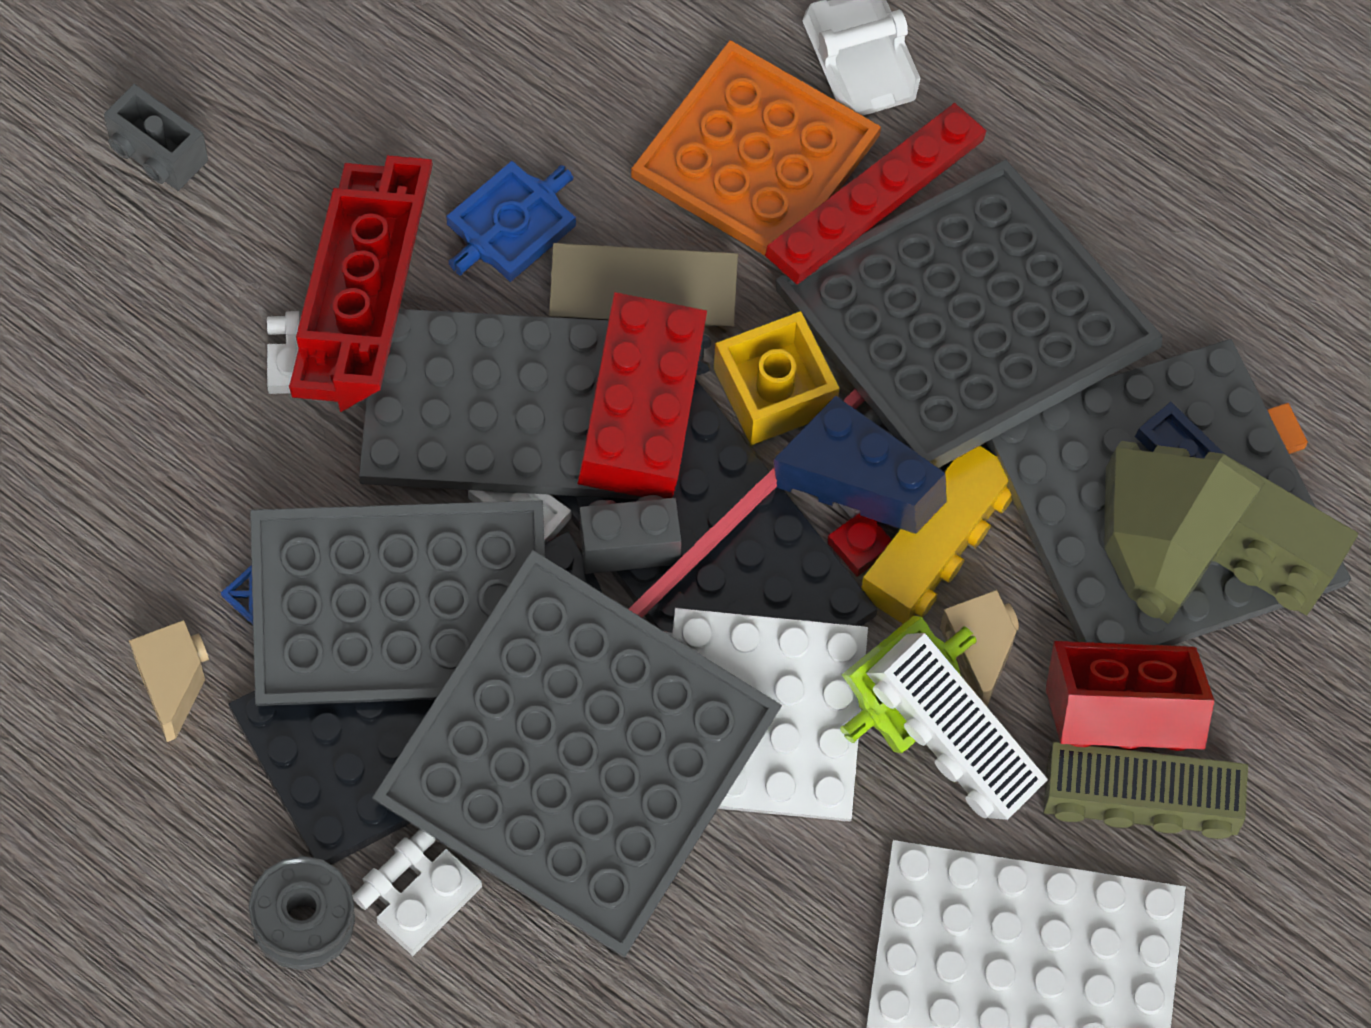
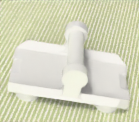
(863, 53)

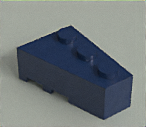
(863, 467)

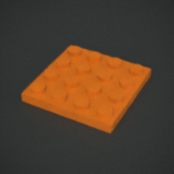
(754, 149)

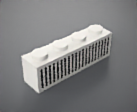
(956, 727)

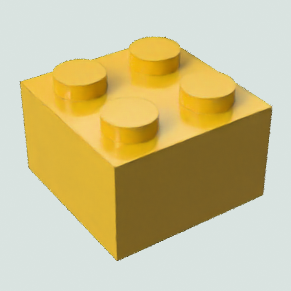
(774, 377)

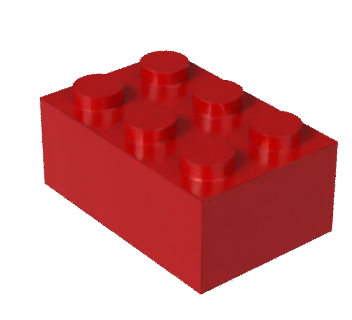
(1129, 695)

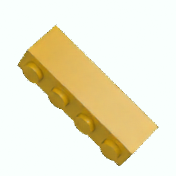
(915, 564)

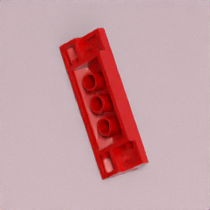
(359, 280)

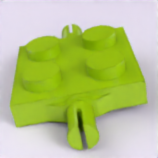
(873, 711)

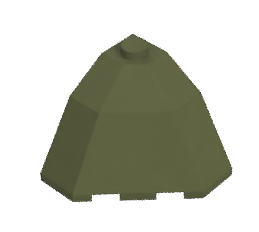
(1170, 519)

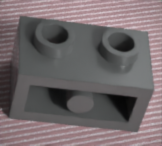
(155, 138)
(630, 534)

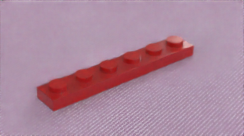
(875, 193)

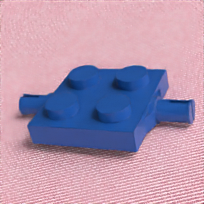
(511, 220)

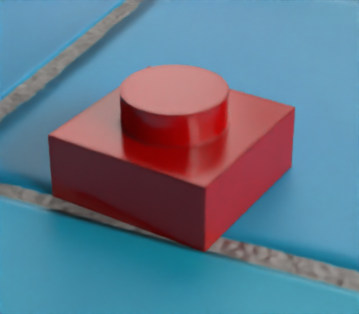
(859, 543)

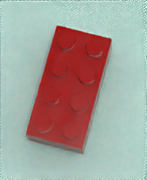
(642, 397)

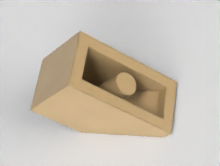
(995, 632)
(171, 672)

